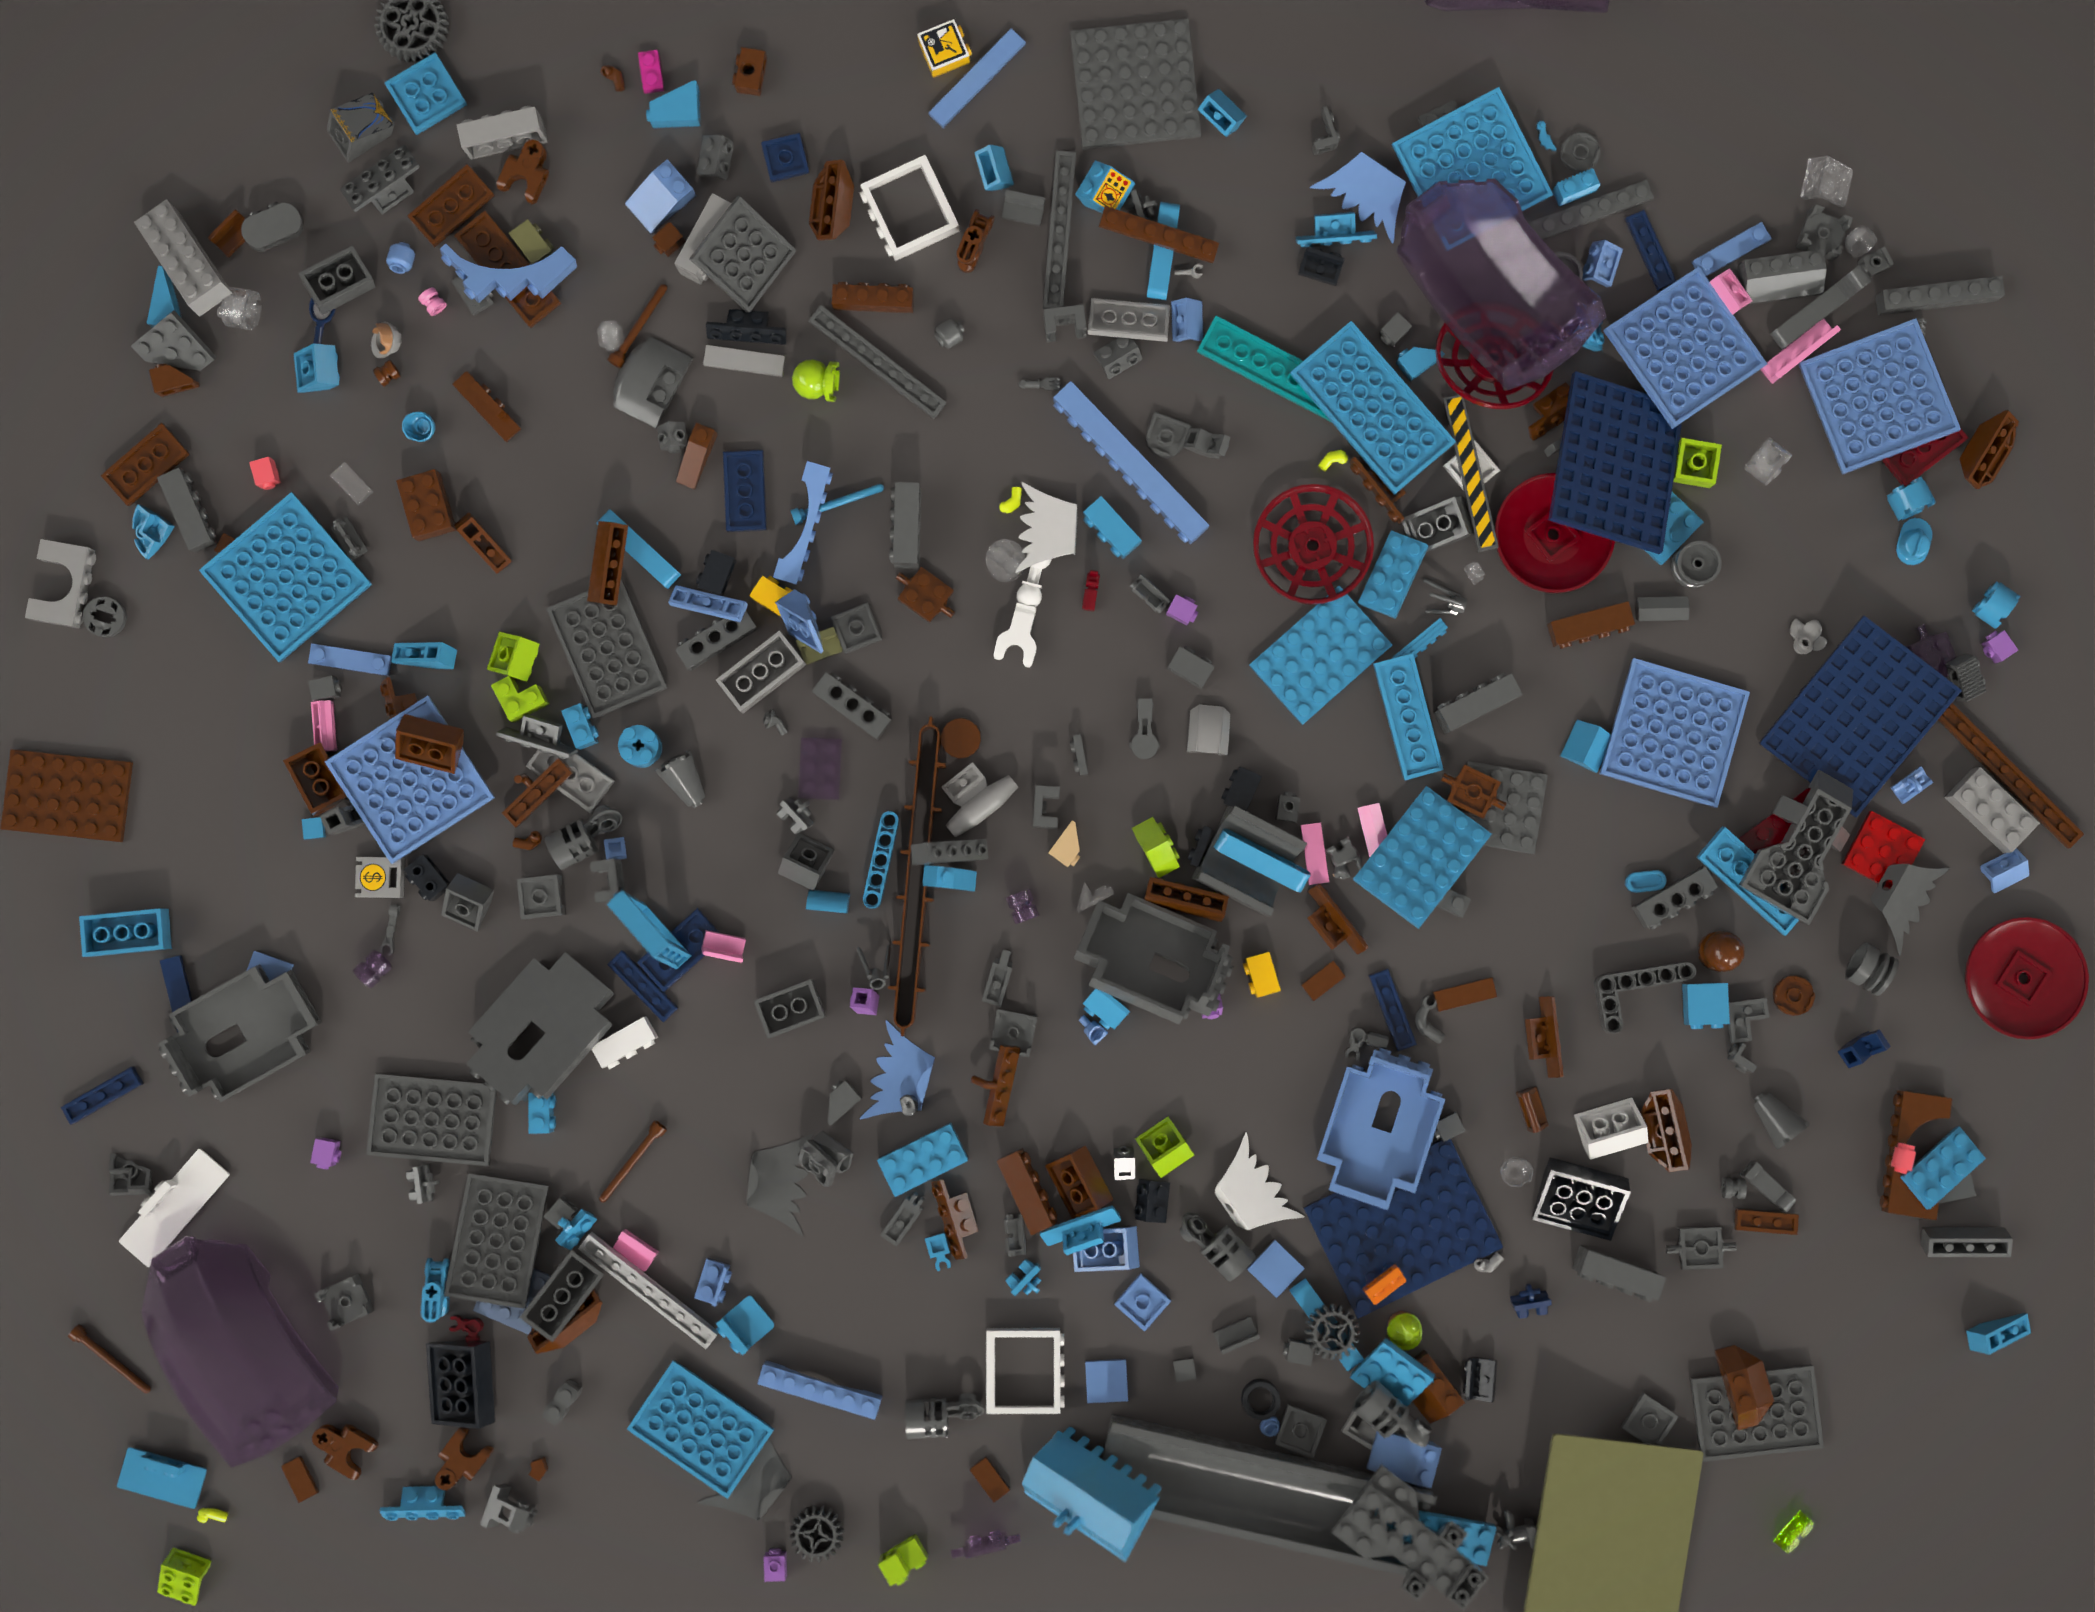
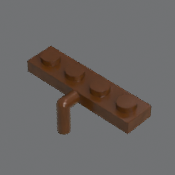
(537, 791)
(1000, 1086)

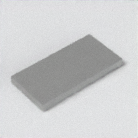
(1129, 319)
(584, 786)

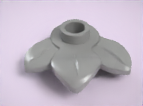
(1808, 634)

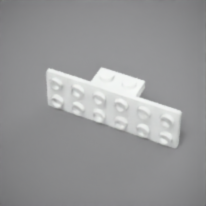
(173, 1206)

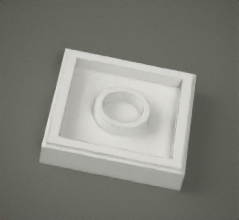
(1487, 466)

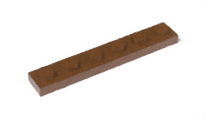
(1158, 234)

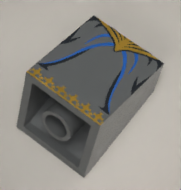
(359, 125)

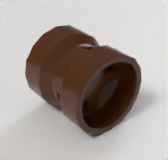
(386, 373)

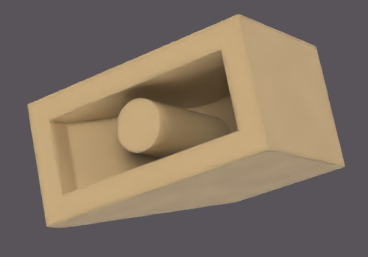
(1067, 846)

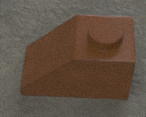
(169, 380)

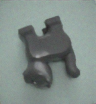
(1345, 855)

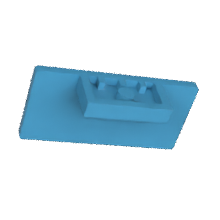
(161, 1477)

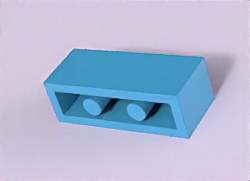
(1111, 528)

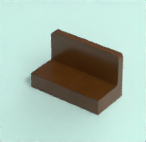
(228, 234)

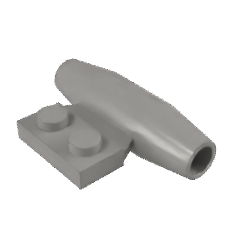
(975, 798)

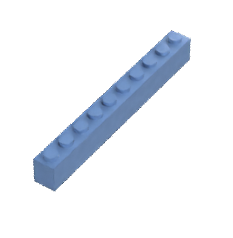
(1130, 462)

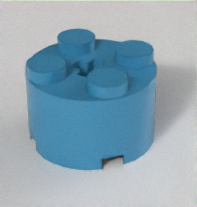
(1910, 499)
(1997, 604)
(631, 738)

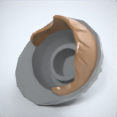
(385, 340)

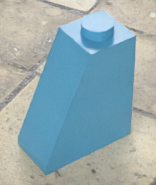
(676, 108)

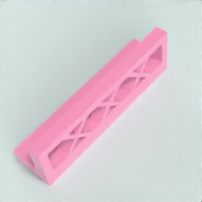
(1799, 350)

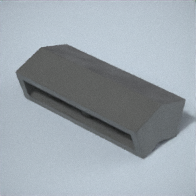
(1662, 608)

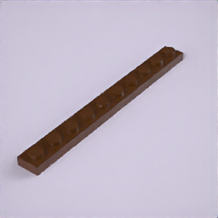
(2010, 776)

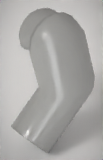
(1488, 1265)

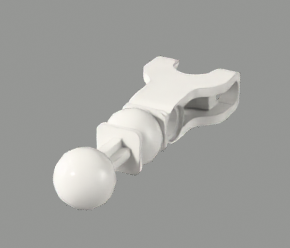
(1028, 598)

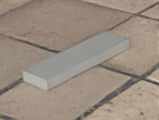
(744, 360)

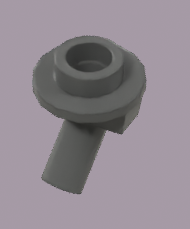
(771, 719)

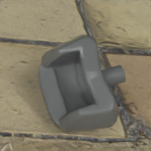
(909, 1105)

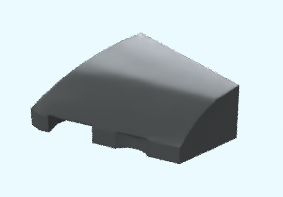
(128, 1178)

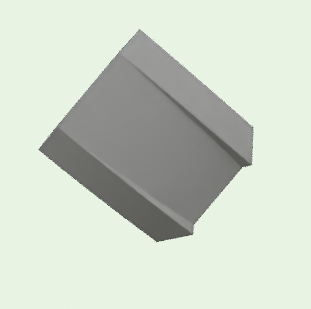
(1208, 730)

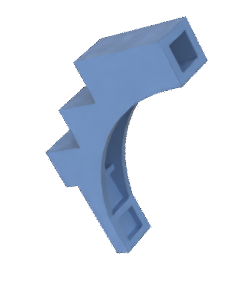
(538, 277)

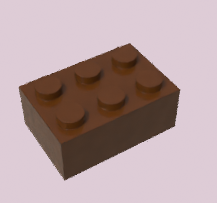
(426, 505)

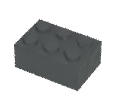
(337, 280)
(790, 1008)

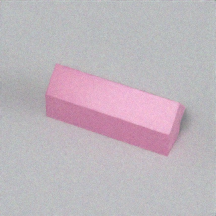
(324, 724)
(1372, 826)

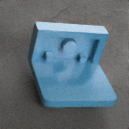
(745, 1325)

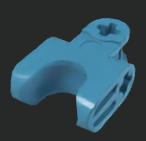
(433, 1300)

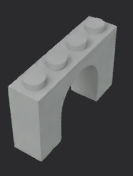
(70, 608)

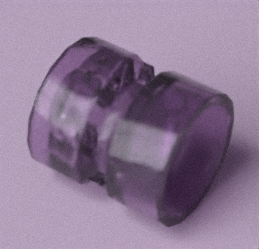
(1022, 906)
(377, 963)

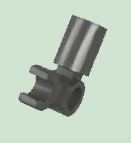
(1357, 1037)

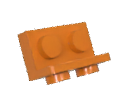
(1384, 1284)

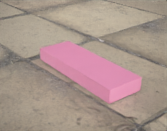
(1315, 853)

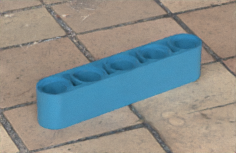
(1162, 257)
(645, 554)
(879, 849)
(1262, 860)
(1309, 1302)

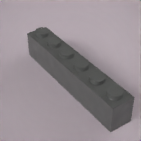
(1940, 295)

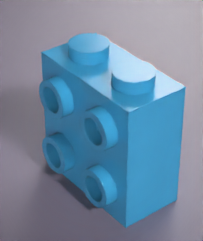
(1706, 1005)

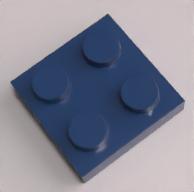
(785, 157)

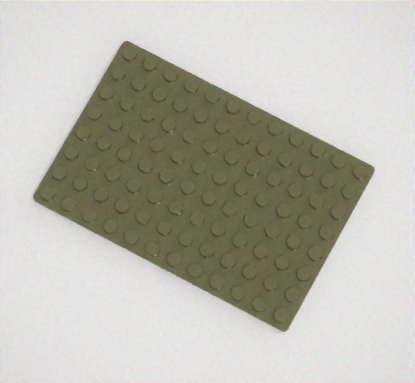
(1613, 1526)

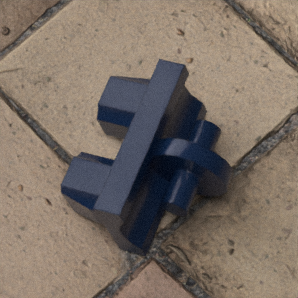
(1530, 1299)

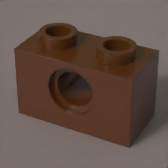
(753, 82)

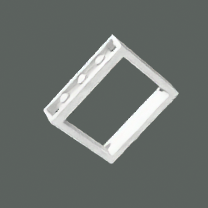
(883, 232)
(991, 1333)

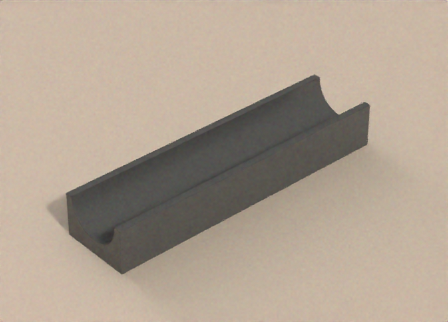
(1247, 1489)

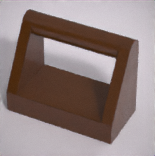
(1532, 1109)

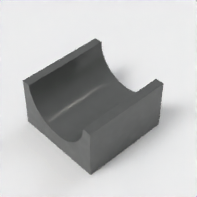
(1235, 878)

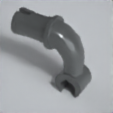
(1425, 1026)

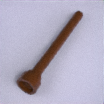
(617, 358)
(656, 1130)
(78, 1334)

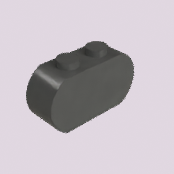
(272, 226)

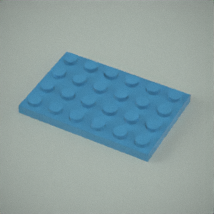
(1320, 656)
(1422, 857)
(700, 1429)

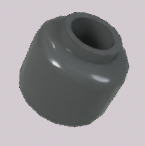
(949, 333)

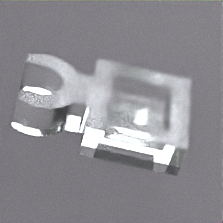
(1474, 572)

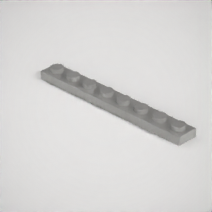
(648, 1290)

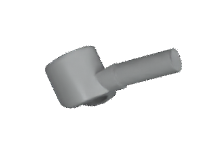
(1190, 271)

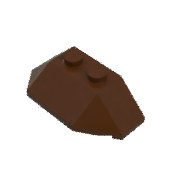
(831, 201)
(1989, 449)
(1667, 1130)
(580, 1322)
(1745, 1385)

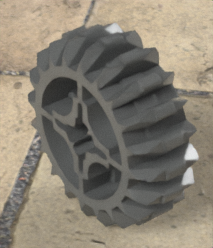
(1340, 1326)
(812, 1551)

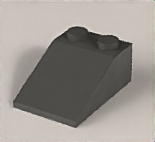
(1440, 523)

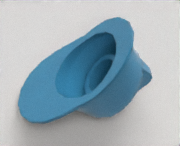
(1914, 541)

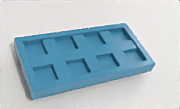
(1393, 574)
(1943, 1167)

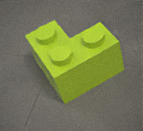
(516, 702)
(1157, 846)
(901, 1559)

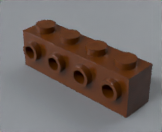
(873, 298)
(607, 563)
(1591, 624)
(1186, 899)
(1027, 1191)

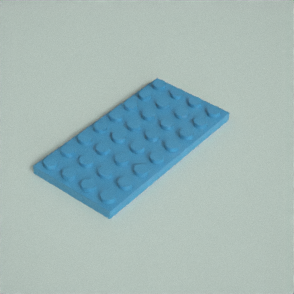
(1372, 407)

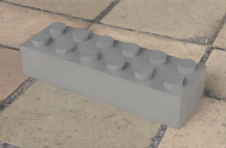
(183, 257)

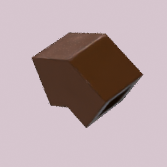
(539, 1468)

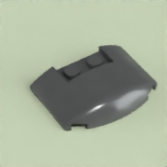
(649, 380)

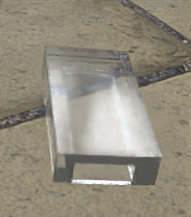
(351, 483)

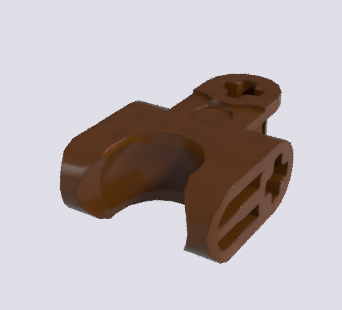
(526, 167)
(973, 241)
(339, 1447)
(459, 1462)

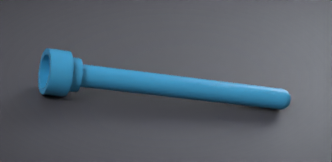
(800, 514)

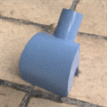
(1093, 1030)

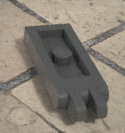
(902, 1220)

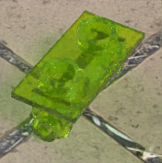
(1798, 1526)

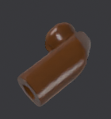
(614, 75)
(528, 843)

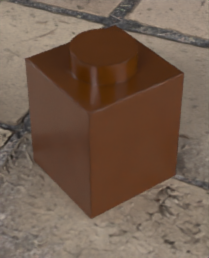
(668, 240)

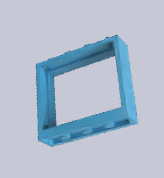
(648, 929)

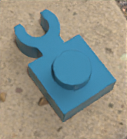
(938, 1247)

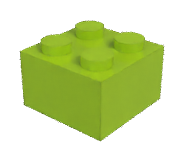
(1697, 463)

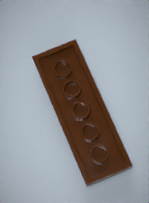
(494, 250)

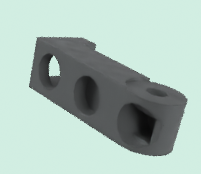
(1767, 1186)

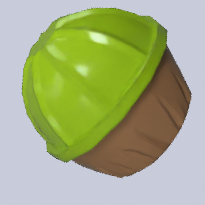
(1404, 1330)

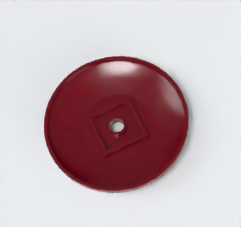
(1534, 557)
(2054, 972)

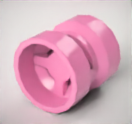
(432, 301)

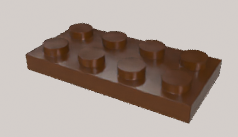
(451, 205)
(145, 462)

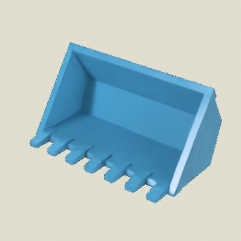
(1090, 1493)

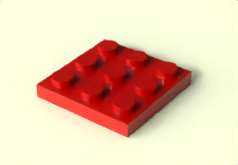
(1881, 845)

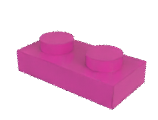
(651, 71)

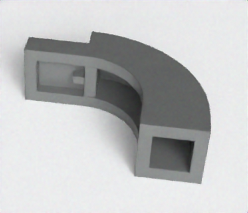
(341, 820)

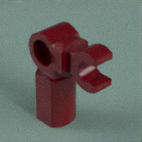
(1091, 594)
(469, 1325)

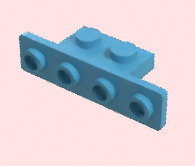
(1335, 228)
(1081, 1231)
(422, 1502)

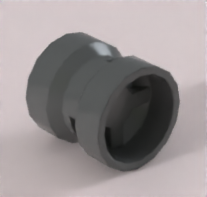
(1734, 1188)

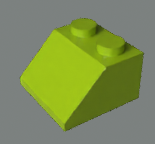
(513, 656)
(1164, 1147)

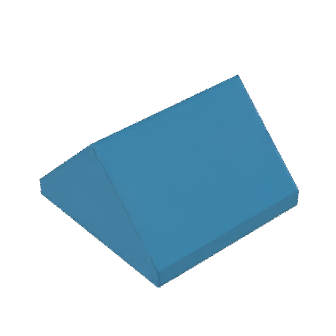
(1586, 745)

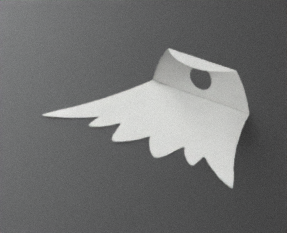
(1052, 528)
(1248, 1195)

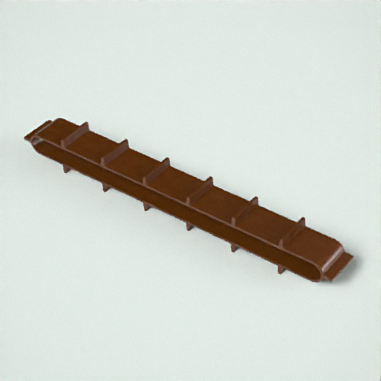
(930, 725)

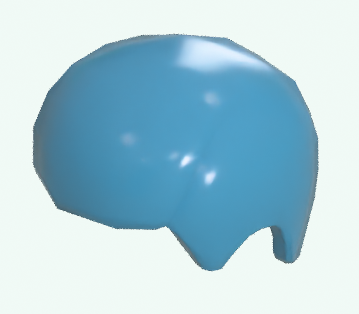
(418, 426)

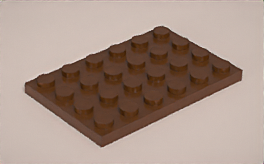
(66, 795)

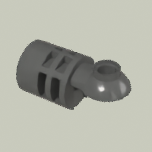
(577, 839)
(1221, 1249)
(938, 1410)
(1387, 1414)

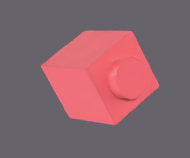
(265, 473)

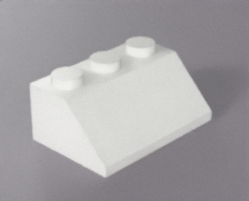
(1611, 1128)

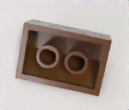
(428, 743)
(315, 779)
(1079, 1182)
(1439, 1397)

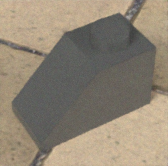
(841, 1100)

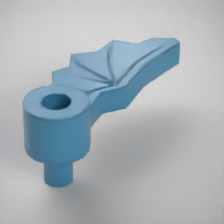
(1544, 137)

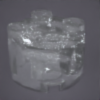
(240, 309)
(1767, 461)
(1004, 559)

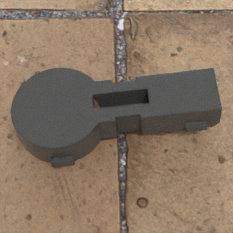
(1144, 745)

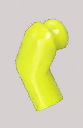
(1333, 456)
(1012, 503)
(212, 1513)

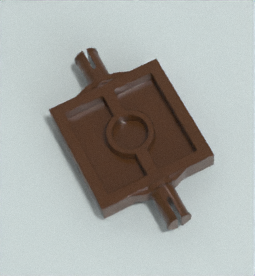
(925, 595)
(1473, 791)

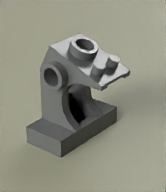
(521, 1514)

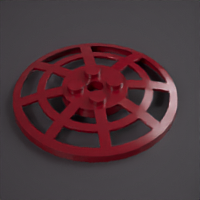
(1481, 374)
(1319, 533)

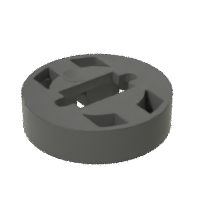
(108, 606)

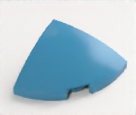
(151, 530)

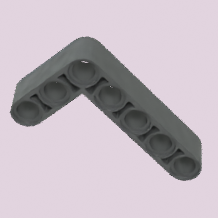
(1821, 307)
(1634, 983)

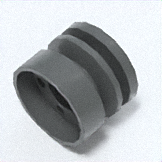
(1871, 969)

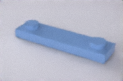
(1732, 249)
(708, 603)
(350, 659)

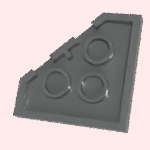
(174, 344)

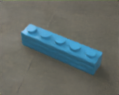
(1426, 637)

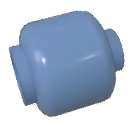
(400, 258)

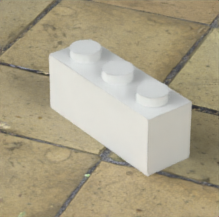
(625, 1043)

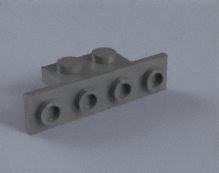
(538, 734)

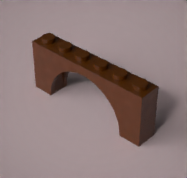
(1910, 1113)

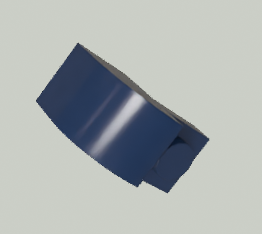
(1863, 1047)

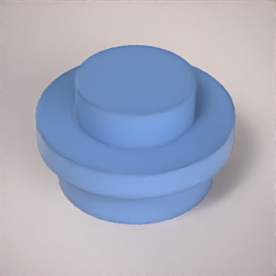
(1270, 1426)

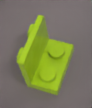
(182, 1576)

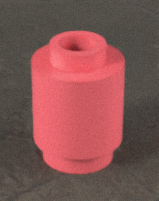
(1903, 1158)

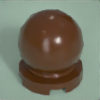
(1721, 951)

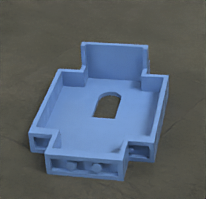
(1368, 1158)

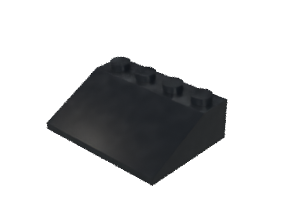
(1581, 1199)
(460, 1383)

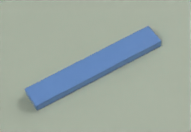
(977, 78)

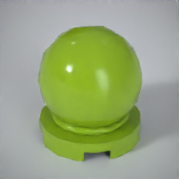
(814, 379)

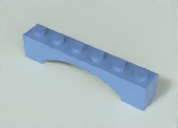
(816, 478)
(844, 1398)

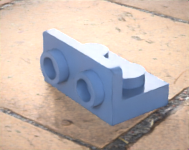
(1602, 262)
(712, 1282)

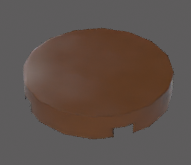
(960, 738)
(1793, 995)

